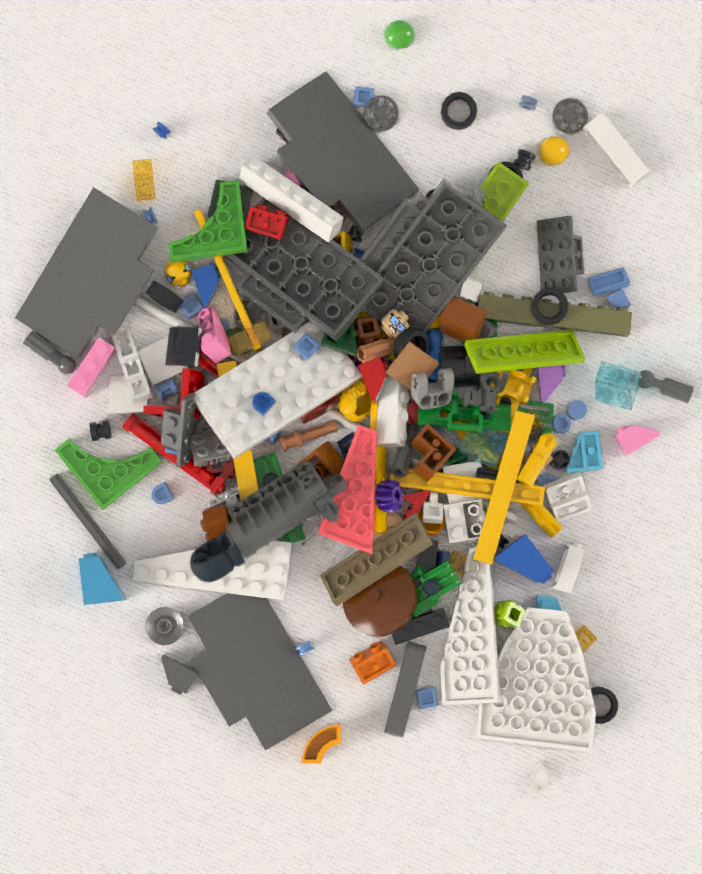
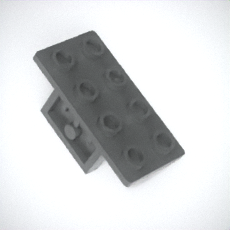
(559, 254)

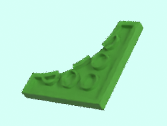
(220, 234)
(107, 478)

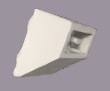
(464, 520)

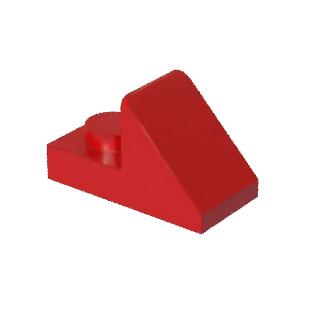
(417, 500)

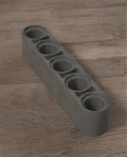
(405, 689)

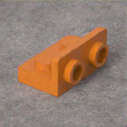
(372, 662)

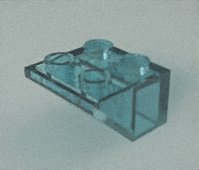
(617, 385)

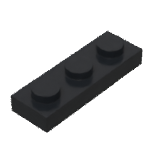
(422, 625)

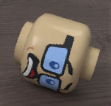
(394, 323)

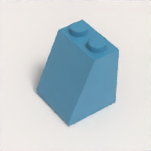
(98, 581)

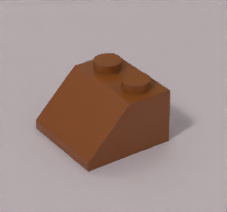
(325, 461)

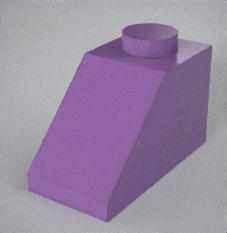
(549, 379)

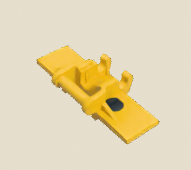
(516, 390)

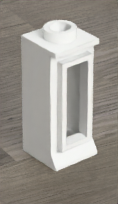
(568, 568)

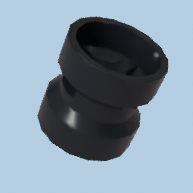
(100, 430)
(561, 460)

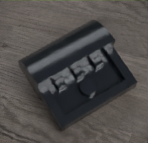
(454, 358)

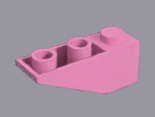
(213, 337)

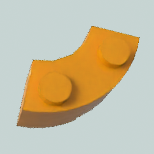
(320, 742)

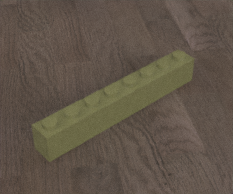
(578, 318)

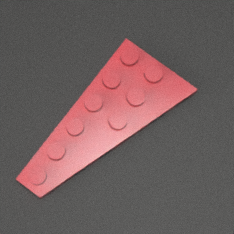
(357, 499)

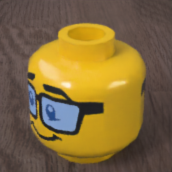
(178, 273)

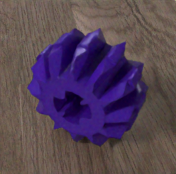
(389, 495)

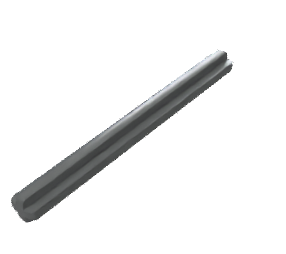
(87, 521)

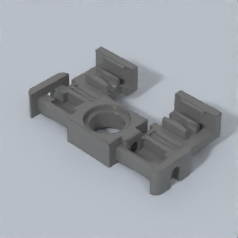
(485, 395)

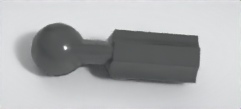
(49, 352)
(667, 386)
(404, 455)

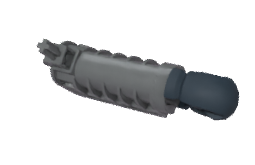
(277, 511)

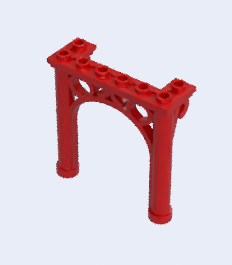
(153, 439)

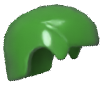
(399, 34)

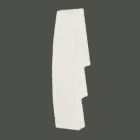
(131, 364)

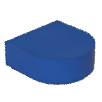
(262, 402)

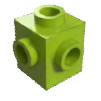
(508, 614)

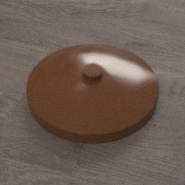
(383, 605)

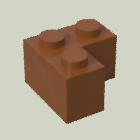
(434, 449)
(215, 522)

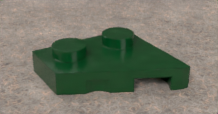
(345, 343)

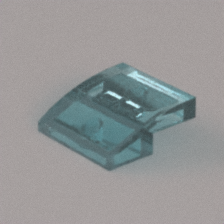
(484, 447)

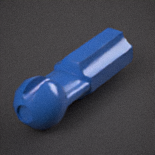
(435, 340)

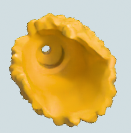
(355, 402)

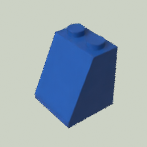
(525, 560)

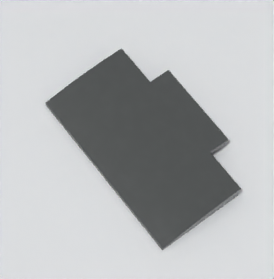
(339, 153)
(429, 254)
(90, 275)
(305, 278)
(255, 668)

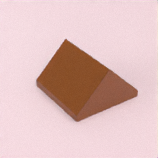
(462, 320)

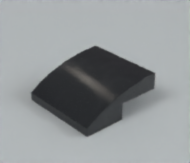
(183, 346)

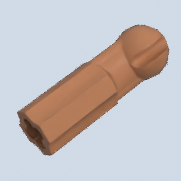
(375, 350)

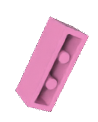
(92, 367)

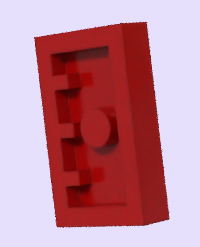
(267, 221)

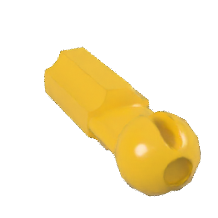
(546, 444)

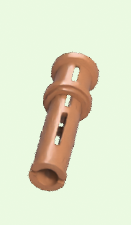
(299, 438)

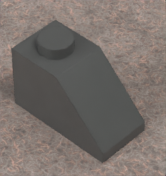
(178, 675)

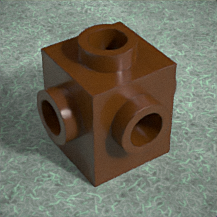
(367, 330)

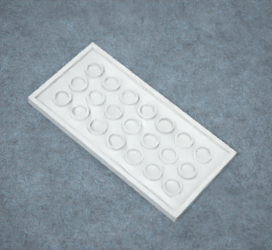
(283, 375)

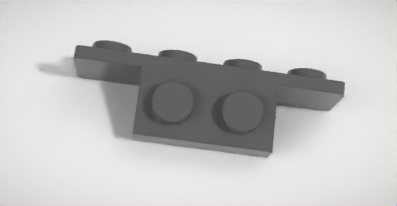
(178, 429)

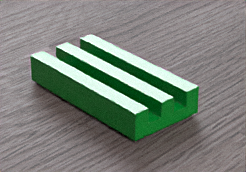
(549, 413)

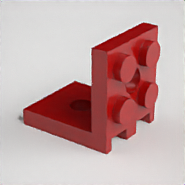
(191, 383)

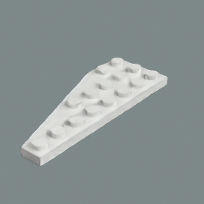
(260, 575)
(470, 653)

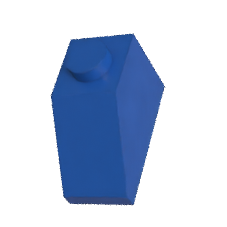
(206, 282)

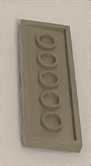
(387, 554)

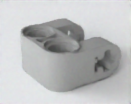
(432, 394)

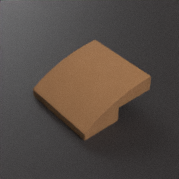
(409, 362)

